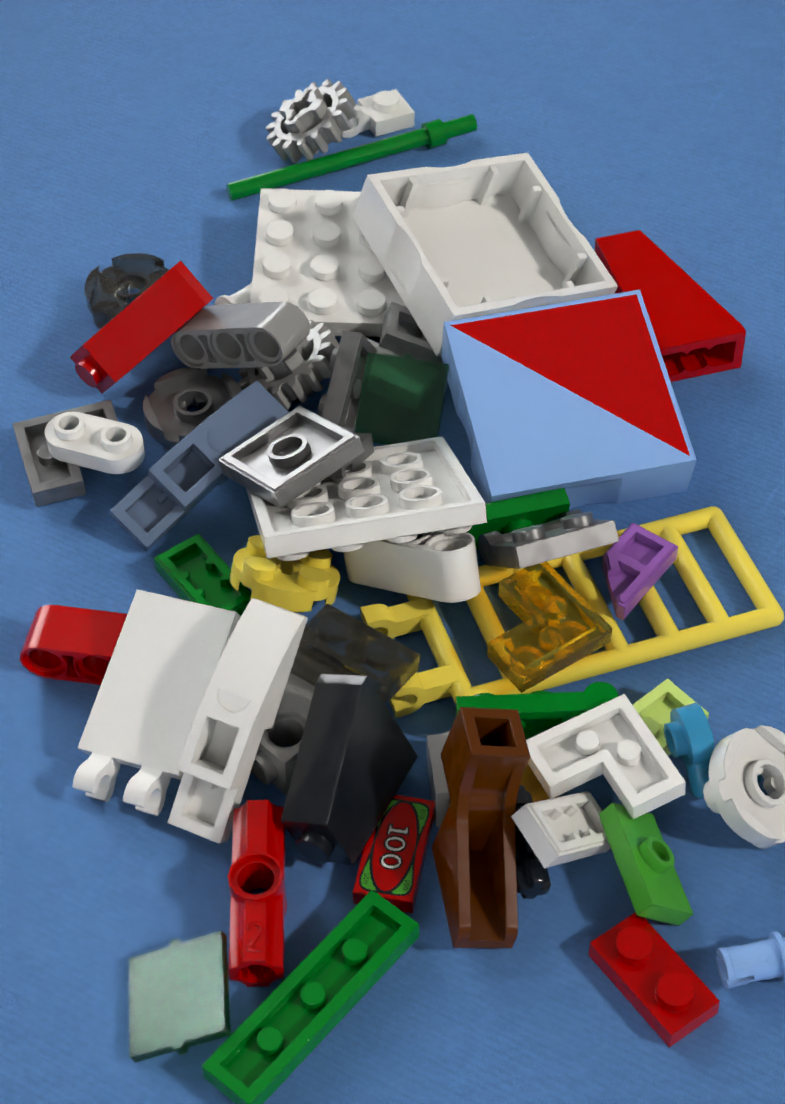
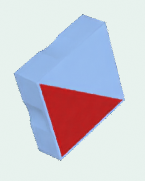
(568, 402)

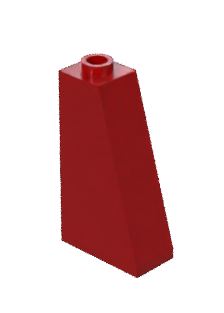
(689, 324)

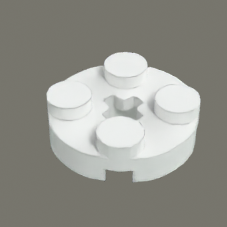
(735, 788)

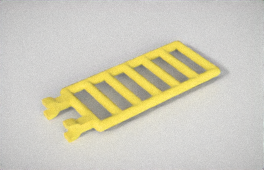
(451, 680)

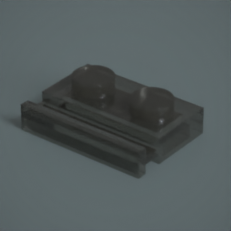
(347, 646)

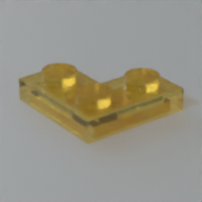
(554, 630)

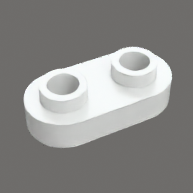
(95, 442)

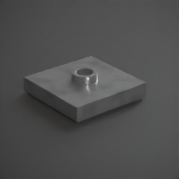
(291, 456)

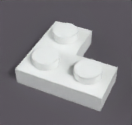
(608, 743)

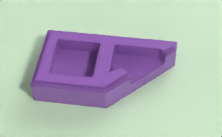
(635, 566)

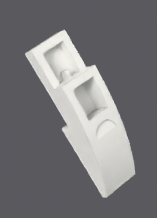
(232, 719)

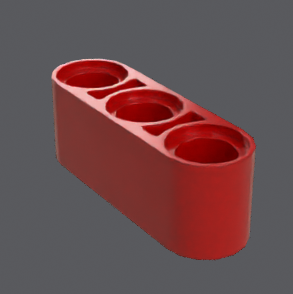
(71, 643)

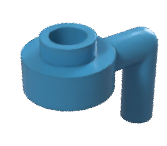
(692, 739)

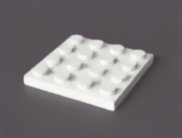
(320, 261)
(388, 497)

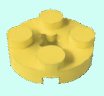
(285, 583)

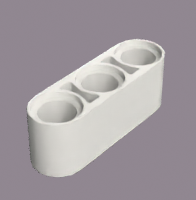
(428, 567)

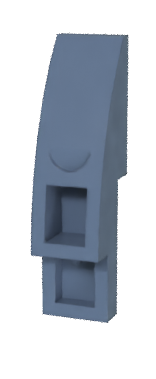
(192, 466)

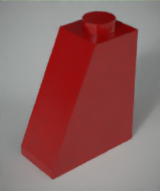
(140, 328)

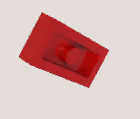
(653, 978)

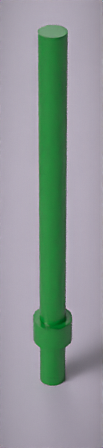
(431, 135)

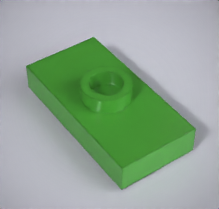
(645, 865)

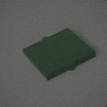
(401, 398)
(179, 997)

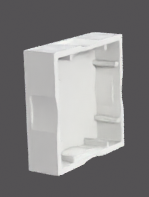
(476, 241)

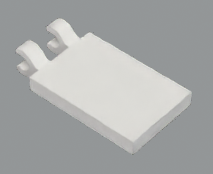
(151, 697)

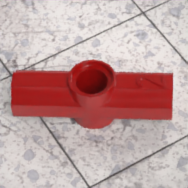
(258, 919)

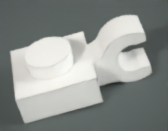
(381, 114)

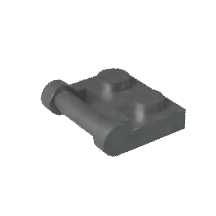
(548, 541)

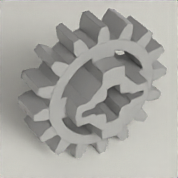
(311, 121)
(299, 372)

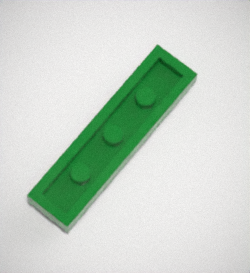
(311, 1001)

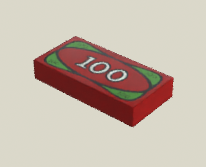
(397, 853)

